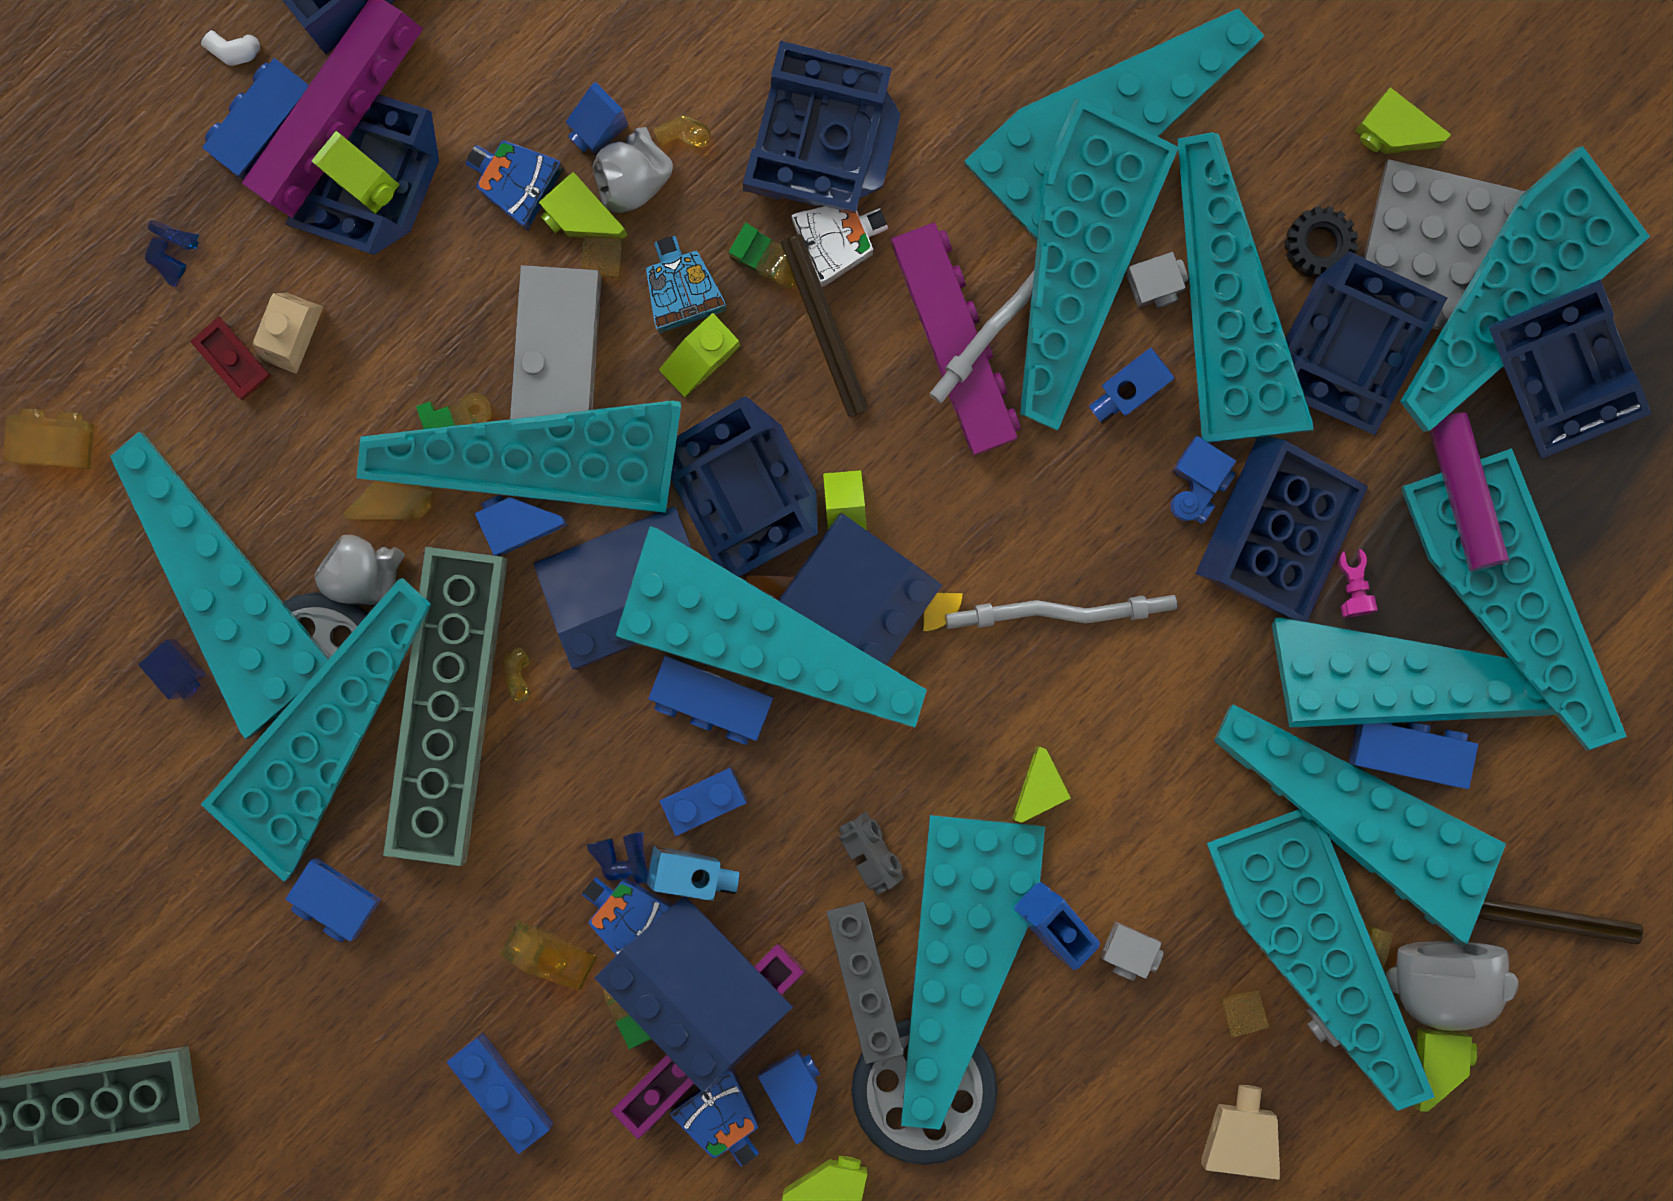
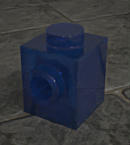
(173, 670)

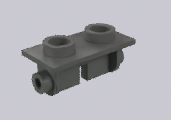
(882, 867)

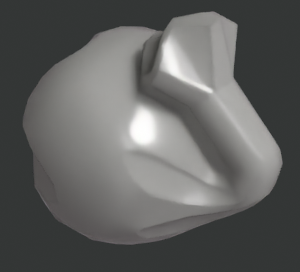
(631, 171)
(357, 572)

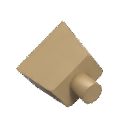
(286, 330)
(1243, 1138)

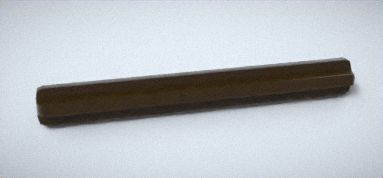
(824, 325)
(1561, 921)

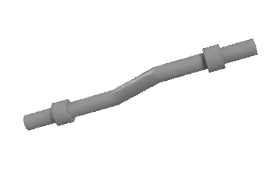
(960, 367)
(986, 615)

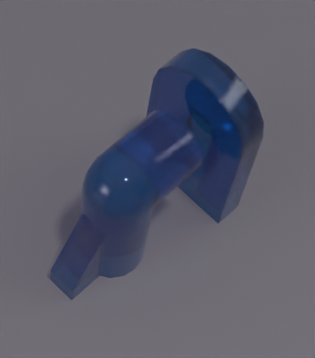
(155, 254)
(612, 869)

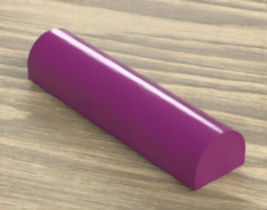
(1468, 492)

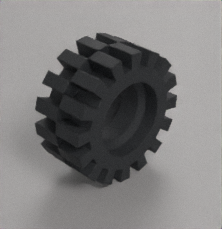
(1319, 219)

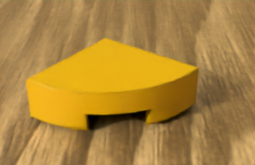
(939, 606)

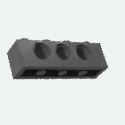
(865, 982)

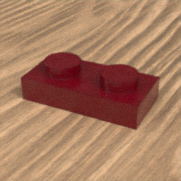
(230, 358)

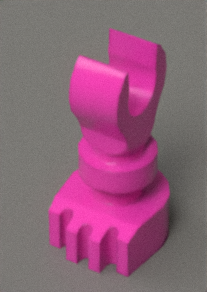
(1360, 603)

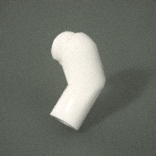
(234, 51)

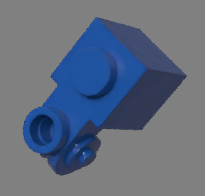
(1206, 472)

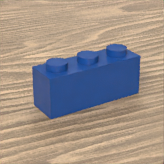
(255, 118)
(710, 700)
(1415, 752)
(500, 1093)

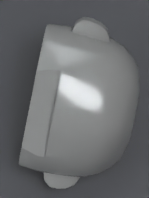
(1453, 984)

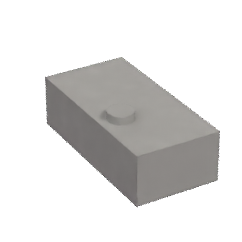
(555, 341)

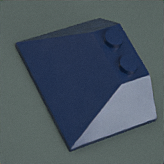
(405, 147)
(1360, 339)
(1569, 369)
(744, 487)

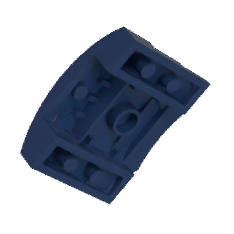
(823, 130)

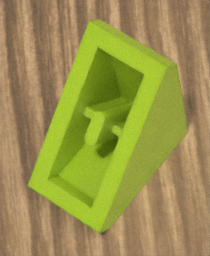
(845, 496)
(1041, 787)

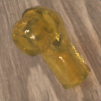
(685, 129)

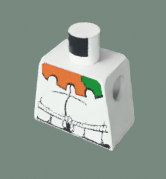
(837, 238)

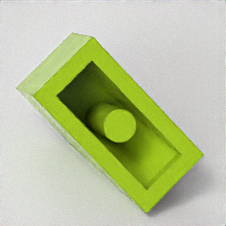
(1399, 127)
(356, 172)
(578, 211)
(699, 355)
(1445, 1060)
(830, 1182)

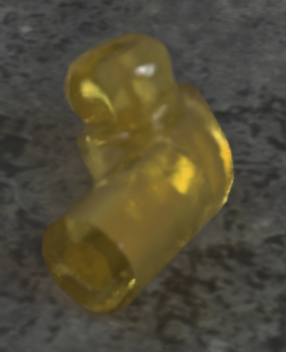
(514, 677)

